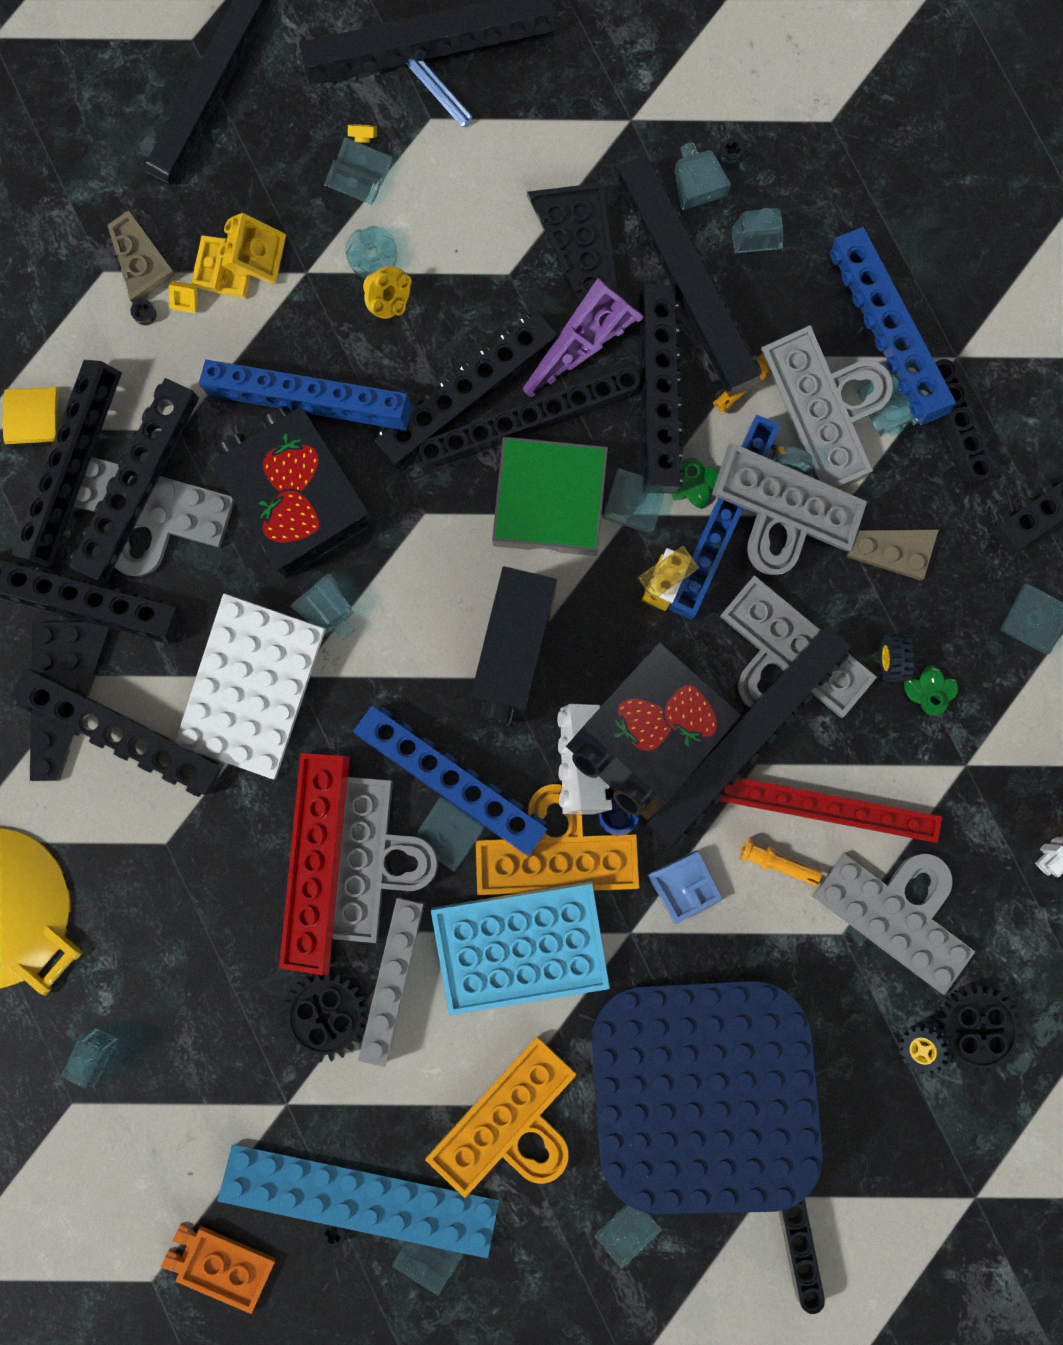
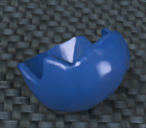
(617, 820)

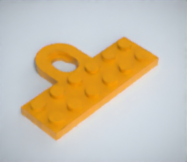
(557, 861)
(501, 1117)

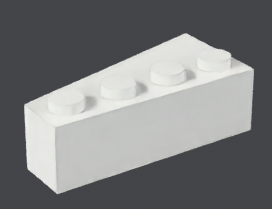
(579, 792)

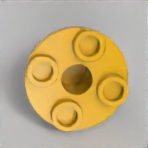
(387, 291)

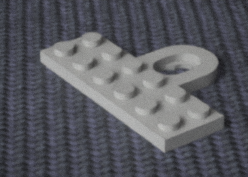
(817, 406)
(786, 498)
(171, 509)
(780, 636)
(363, 860)
(893, 922)

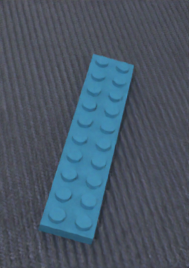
(358, 1201)

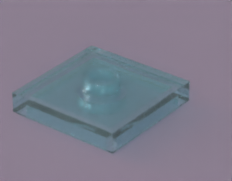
(629, 504)
(1035, 619)
(450, 833)

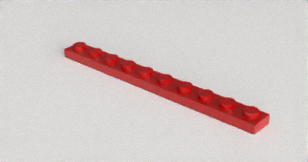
(833, 809)

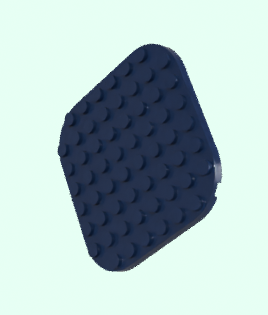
(707, 1098)

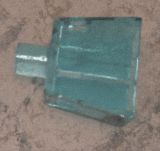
(699, 177)
(758, 231)
(326, 607)
(87, 1060)

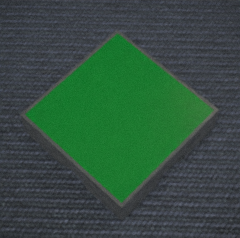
(549, 496)

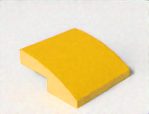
(212, 276)
(30, 415)

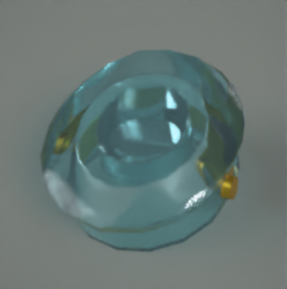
(793, 458)

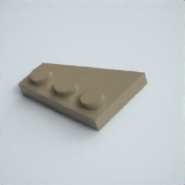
(138, 257)
(895, 550)

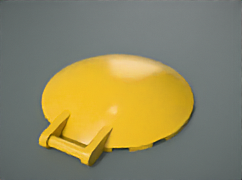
(32, 913)

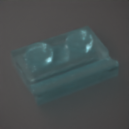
(627, 1234)

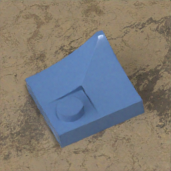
(685, 887)

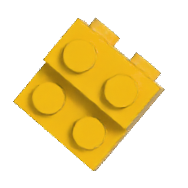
(252, 248)

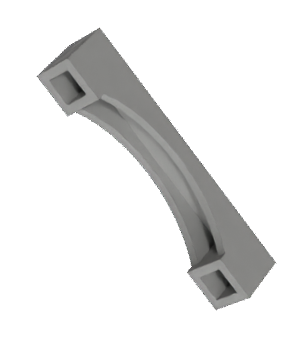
(391, 981)

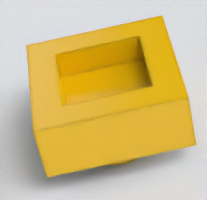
(362, 132)
(183, 296)

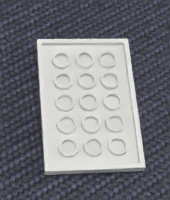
(250, 686)

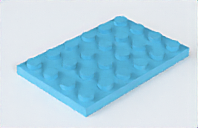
(520, 948)

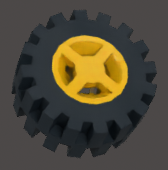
(896, 657)
(922, 1057)

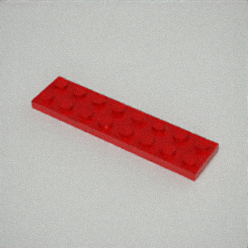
(314, 863)

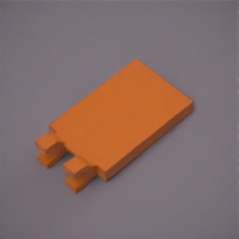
(219, 1267)

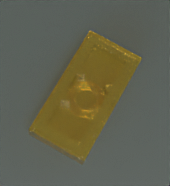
(668, 573)

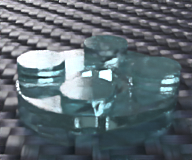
(367, 239)

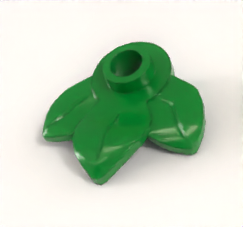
(698, 486)
(931, 686)

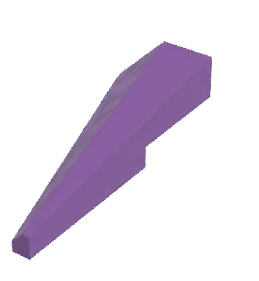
(594, 322)

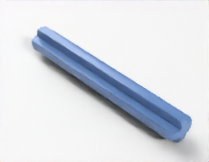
(440, 91)

